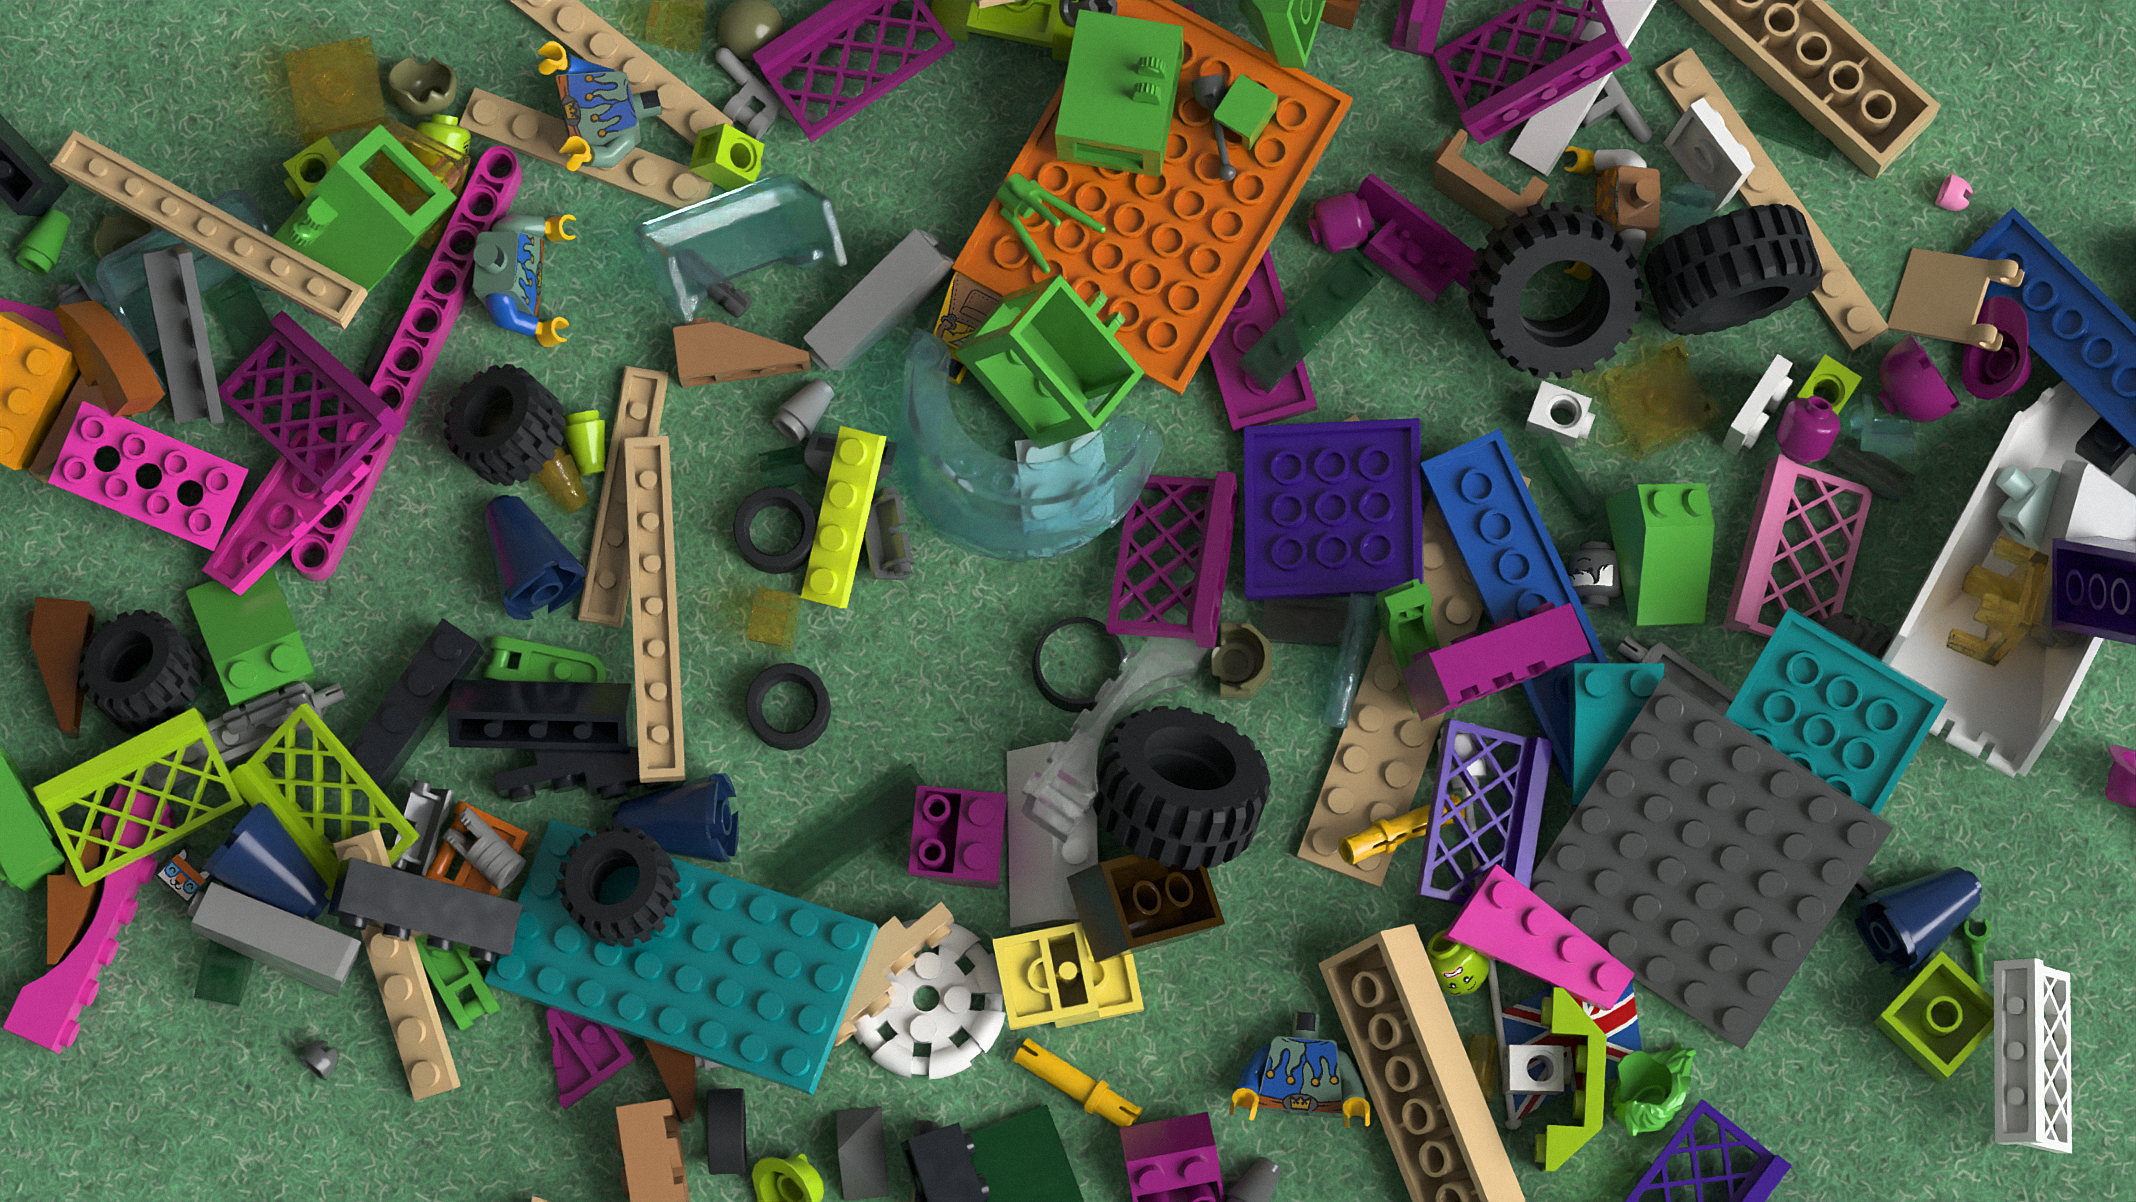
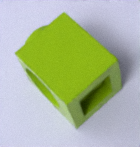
(318, 155)
(726, 157)
(1836, 378)

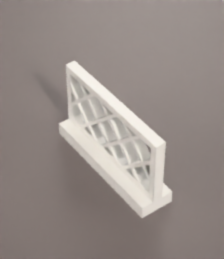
(2020, 1044)

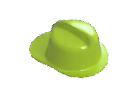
(787, 1180)

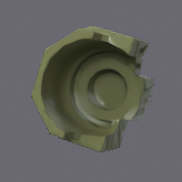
(1241, 661)

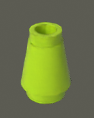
(586, 441)

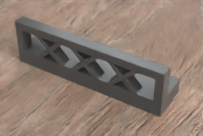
(182, 333)

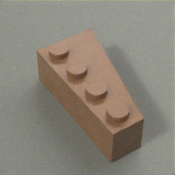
(651, 1152)

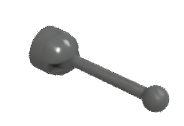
(1209, 93)

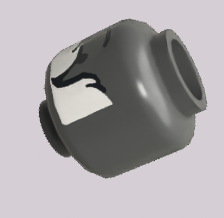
(1595, 574)

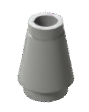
(802, 412)

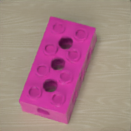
(140, 446)

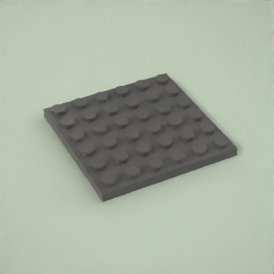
(1707, 861)

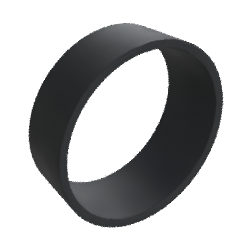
(1055, 698)

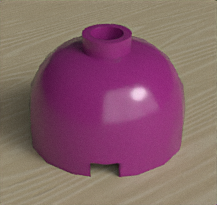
(1914, 384)

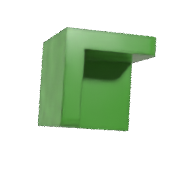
(1246, 109)

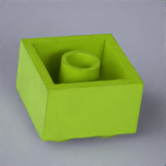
(1939, 1017)

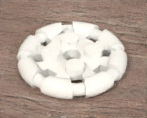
(947, 1018)

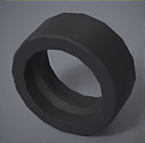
(770, 497)
(784, 673)
(726, 1131)

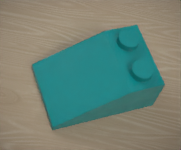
(1601, 710)

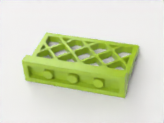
(122, 762)
(259, 785)

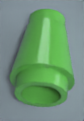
(44, 243)

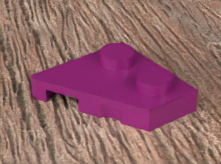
(584, 1055)

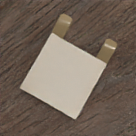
(1945, 294)

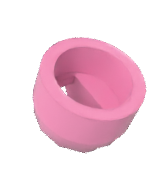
(1955, 191)

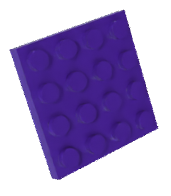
(1332, 508)

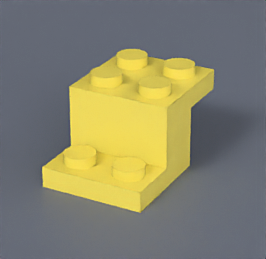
(1055, 979)

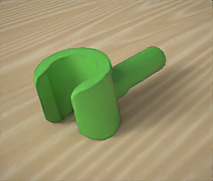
(1977, 948)

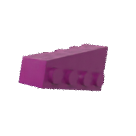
(1494, 660)

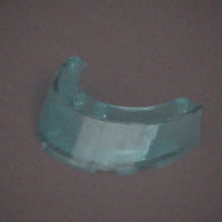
(1007, 505)

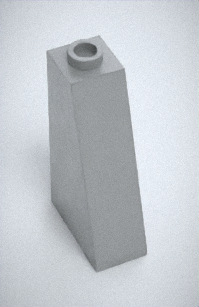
(881, 300)
(2082, 506)
(275, 937)

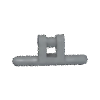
(1617, 101)
(738, 108)

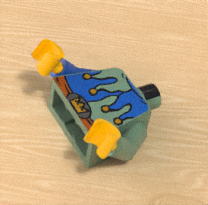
(596, 109)
(511, 273)
(1302, 1077)

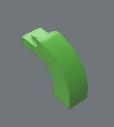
(1406, 624)

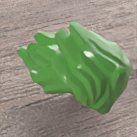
(1651, 1088)

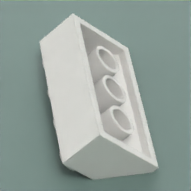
(1036, 857)

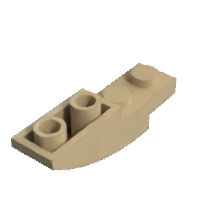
(892, 952)

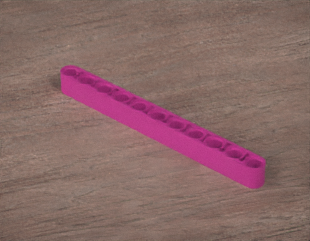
(424, 345)

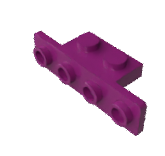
(1413, 243)

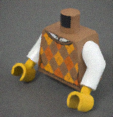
(1624, 195)

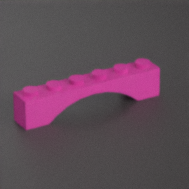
(50, 1005)

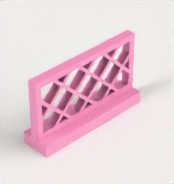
(1766, 534)

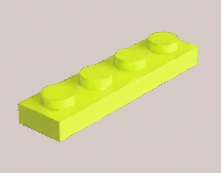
(843, 517)

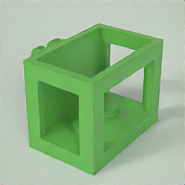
(1119, 93)
(354, 223)
(1047, 357)

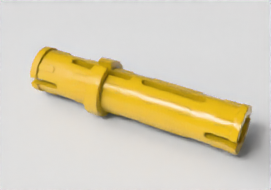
(1386, 835)
(1076, 1084)

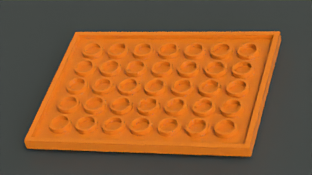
(1177, 241)

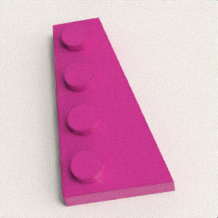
(277, 518)
(1523, 931)

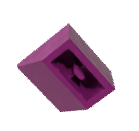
(958, 836)
(1173, 1160)

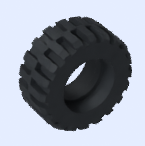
(1733, 269)
(1586, 331)
(1180, 787)

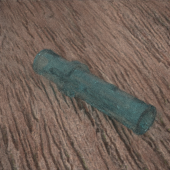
(1349, 660)

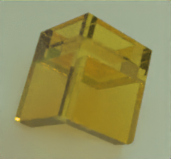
(676, 24)
(775, 618)

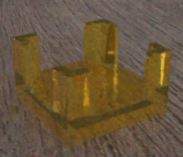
(336, 88)
(441, 160)
(1659, 401)
(2005, 602)

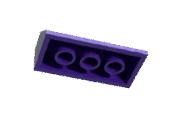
(2095, 587)

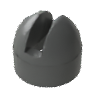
(318, 1060)

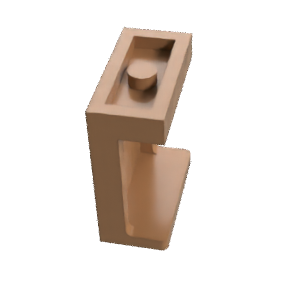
(1476, 189)

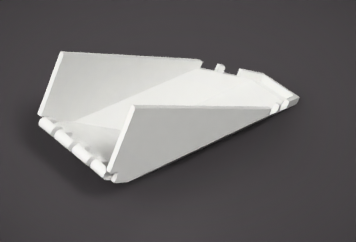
(2026, 695)

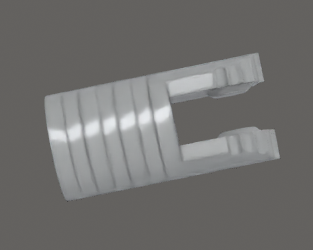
(490, 854)

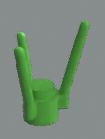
(1025, 198)

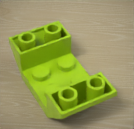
(1021, 21)
(1570, 1020)

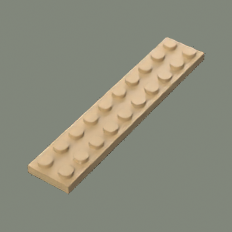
(1385, 742)

